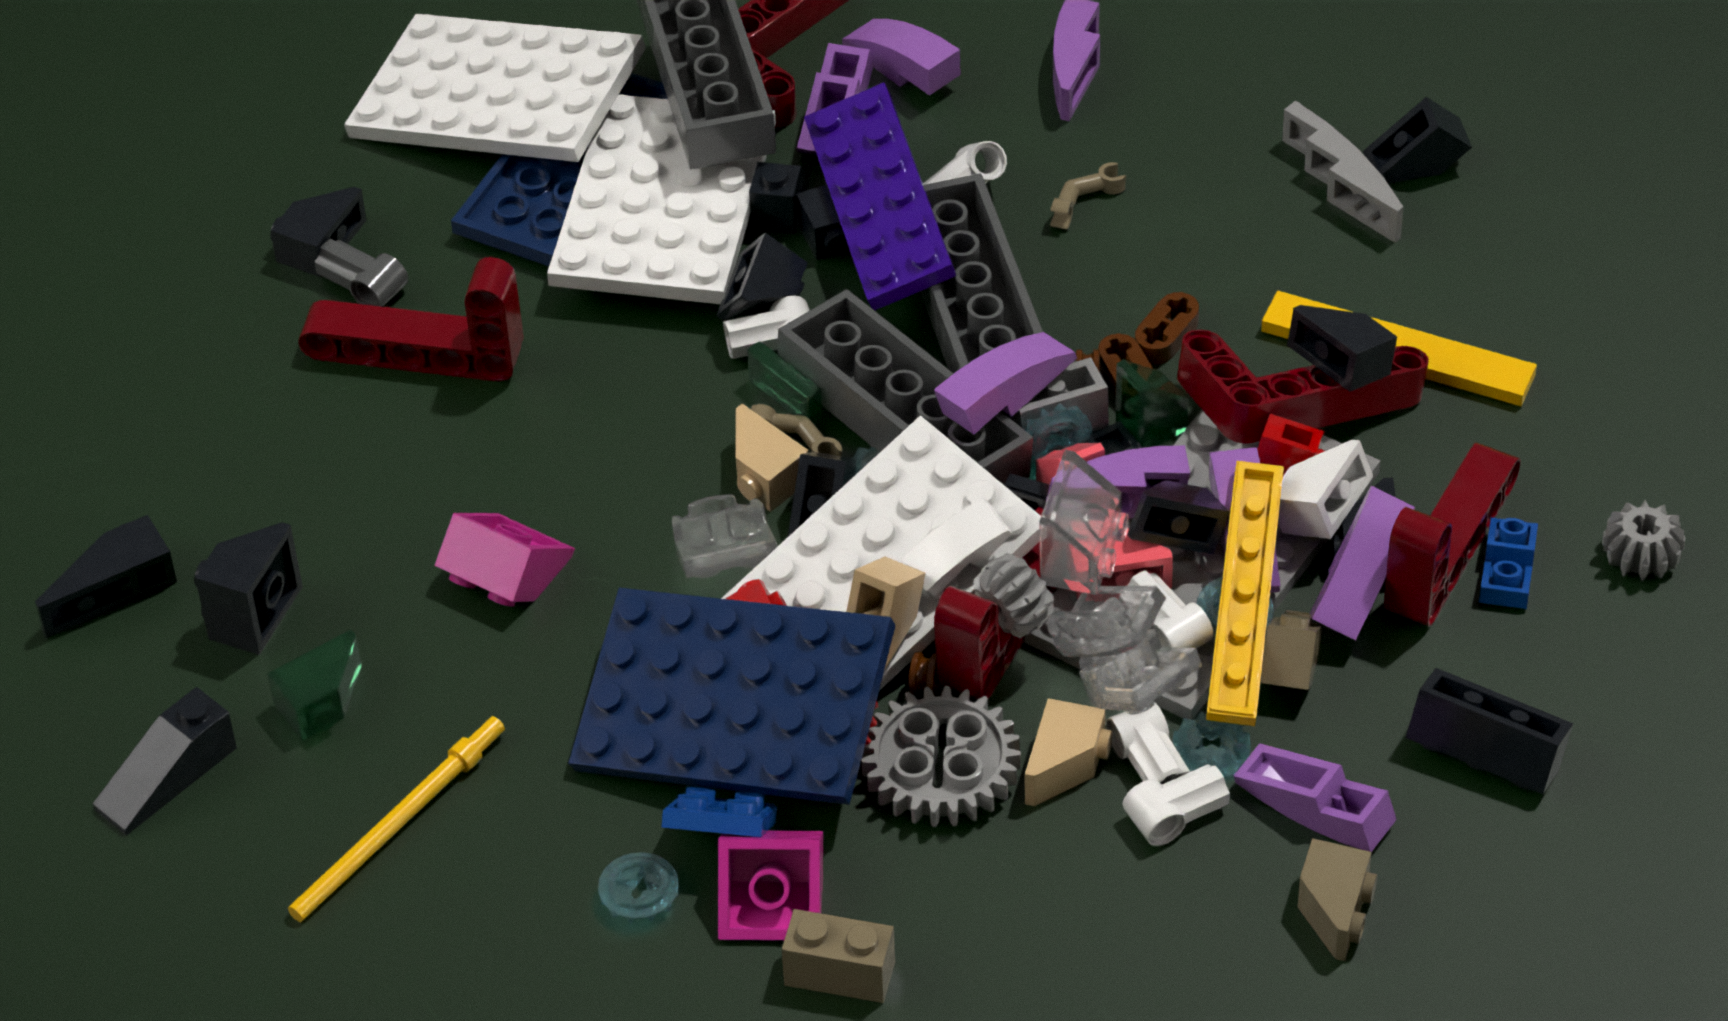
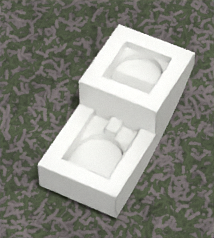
(960, 540)

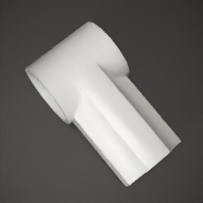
(964, 163)
(762, 327)
(1176, 623)
(1147, 744)
(1166, 808)

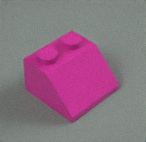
(501, 557)
(767, 880)

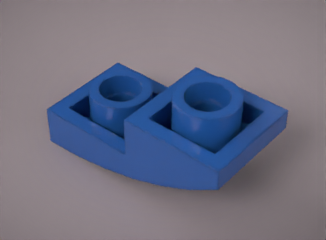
(1508, 562)

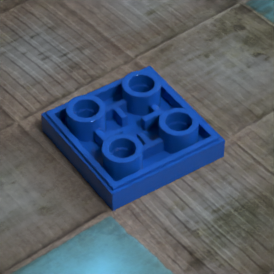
(703, 812)

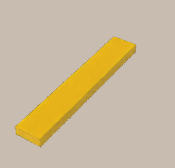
(1449, 360)
(1245, 594)

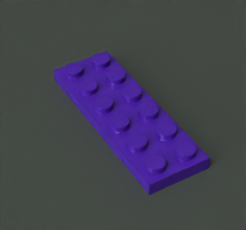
(879, 197)

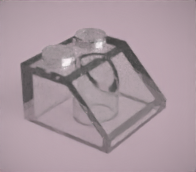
(1080, 527)

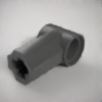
(367, 278)

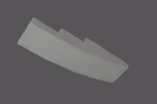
(1350, 176)

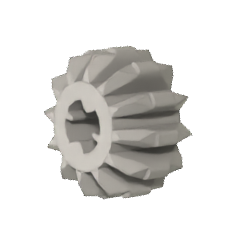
(1643, 540)
(1019, 594)

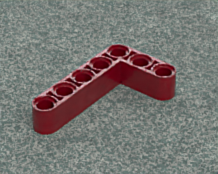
(771, 27)
(468, 346)
(1242, 403)
(1433, 550)
(969, 640)

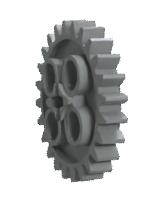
(977, 762)

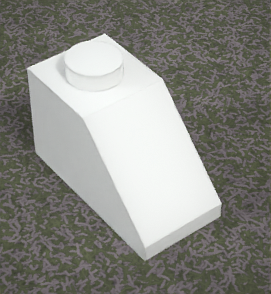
(1323, 490)

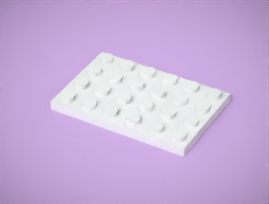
(496, 87)
(646, 218)
(886, 513)

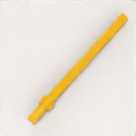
(461, 757)

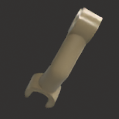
(1105, 180)
(801, 425)

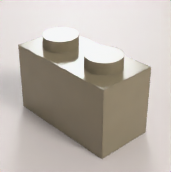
(838, 955)

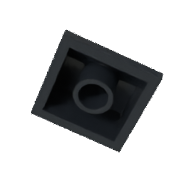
(249, 586)

